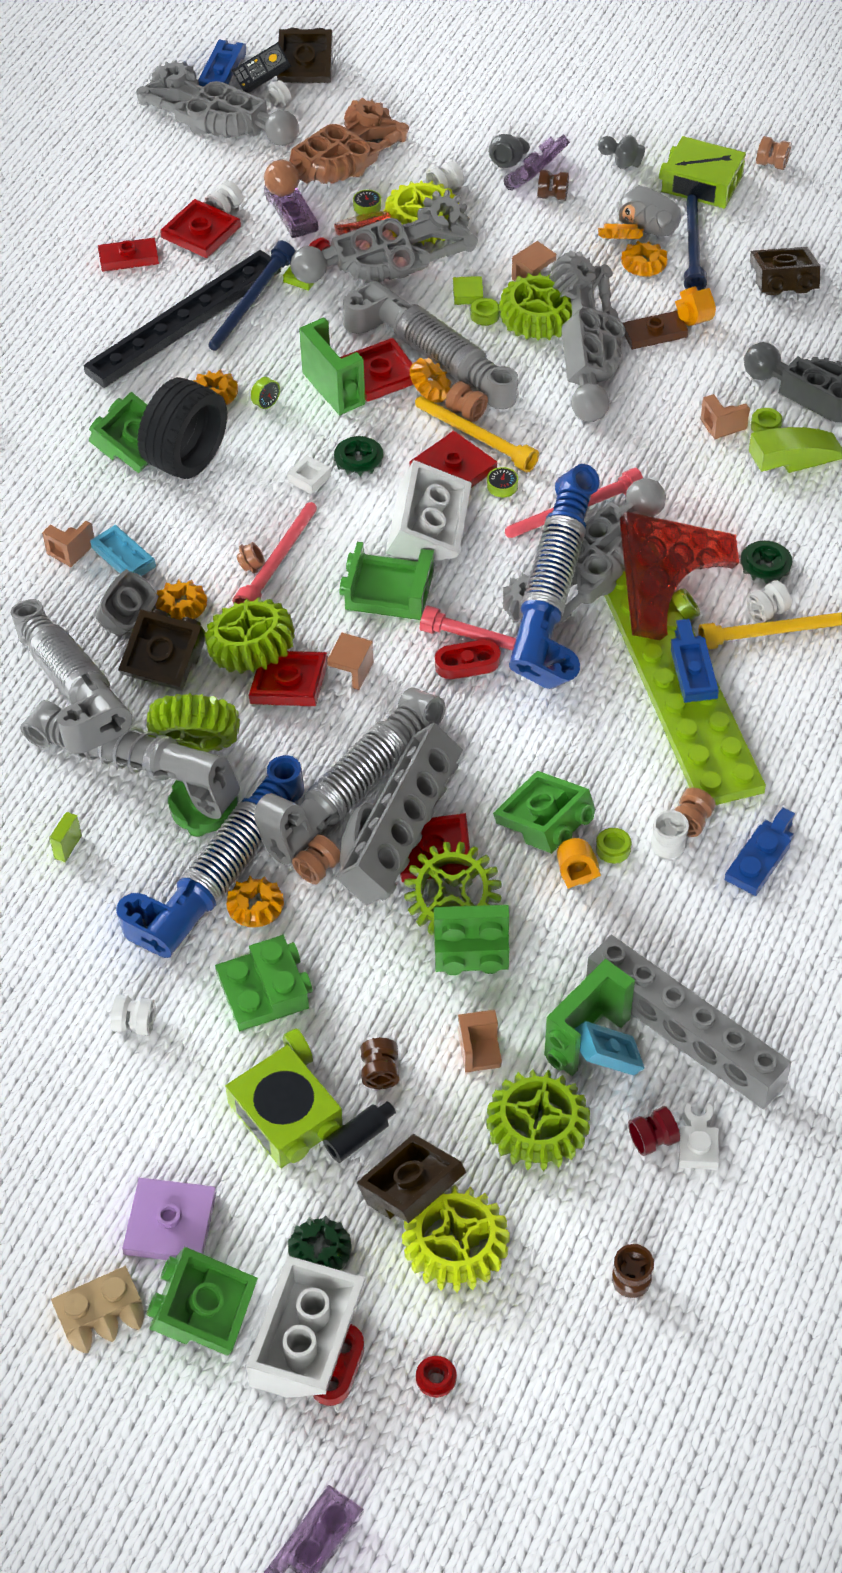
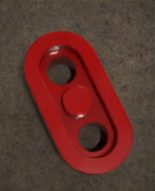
(465, 659)
(345, 1369)

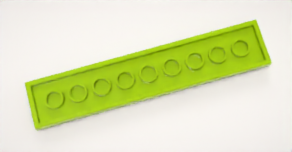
(699, 732)

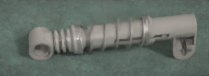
(157, 757)

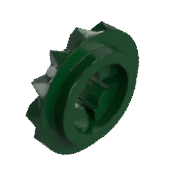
(369, 449)
(769, 552)
(335, 1236)

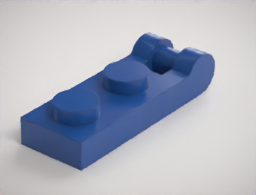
(222, 62)

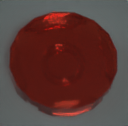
(356, 222)

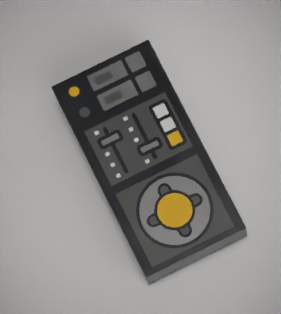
(261, 68)

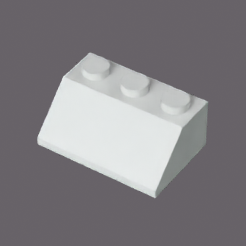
(428, 514)
(303, 1329)

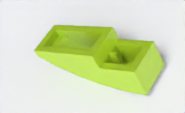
(793, 448)

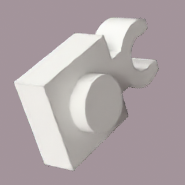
(698, 1141)

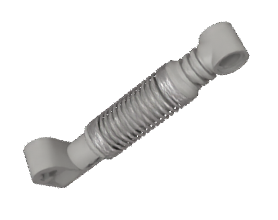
(414, 325)
(95, 711)
(290, 827)

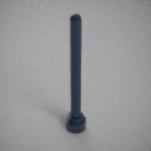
(280, 257)
(695, 274)

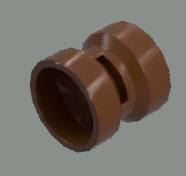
(559, 186)
(380, 1066)
(635, 1262)

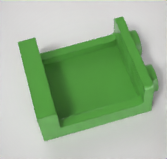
(334, 378)
(387, 583)
(602, 993)

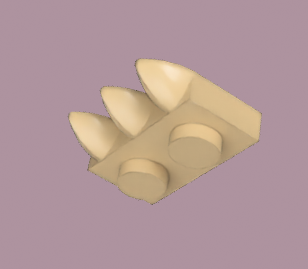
(97, 1307)

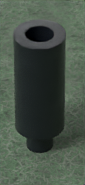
(358, 1131)

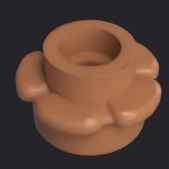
(250, 557)

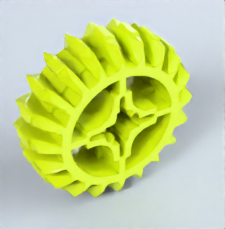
(409, 199)
(482, 1224)

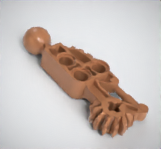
(337, 151)

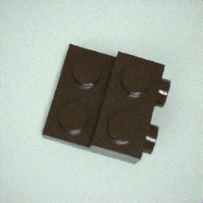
(308, 54)
(785, 270)
(162, 649)
(410, 1179)

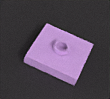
(168, 1218)

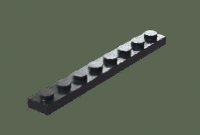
(176, 321)

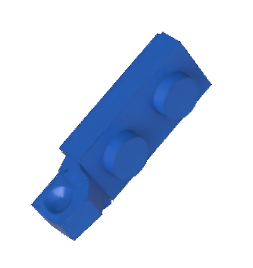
(693, 664)
(762, 853)

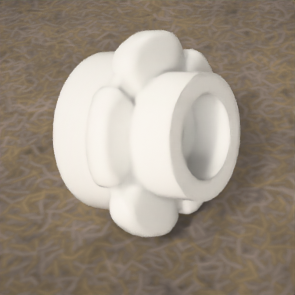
(278, 93)

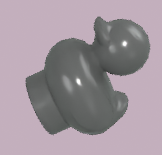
(507, 150)
(626, 152)

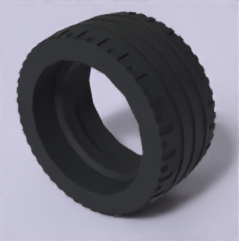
(182, 428)

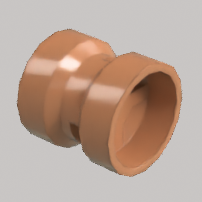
(773, 153)
(468, 402)
(696, 807)
(316, 859)

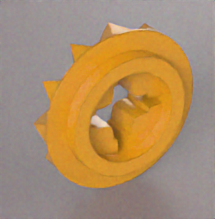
(620, 231)
(635, 263)
(227, 385)
(432, 390)
(191, 607)
(262, 912)

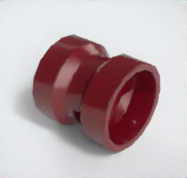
(654, 1131)

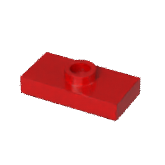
(128, 254)

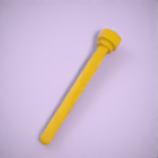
(523, 456)
(716, 635)

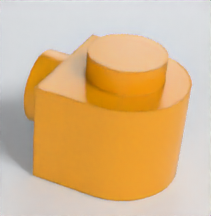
(696, 306)
(577, 862)

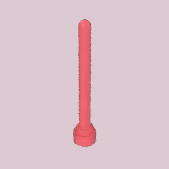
(601, 494)
(254, 590)
(435, 621)

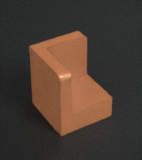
(532, 260)
(722, 420)
(68, 545)
(354, 656)
(479, 1040)

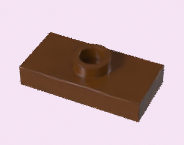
(655, 330)

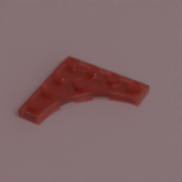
(659, 557)

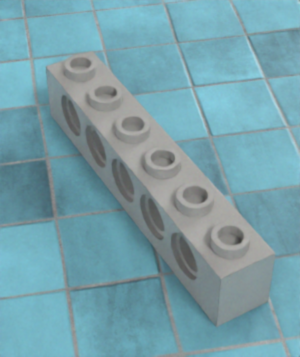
(400, 815)
(698, 1026)

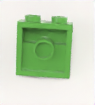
(118, 431)
(546, 811)
(471, 938)
(264, 983)
(201, 1301)

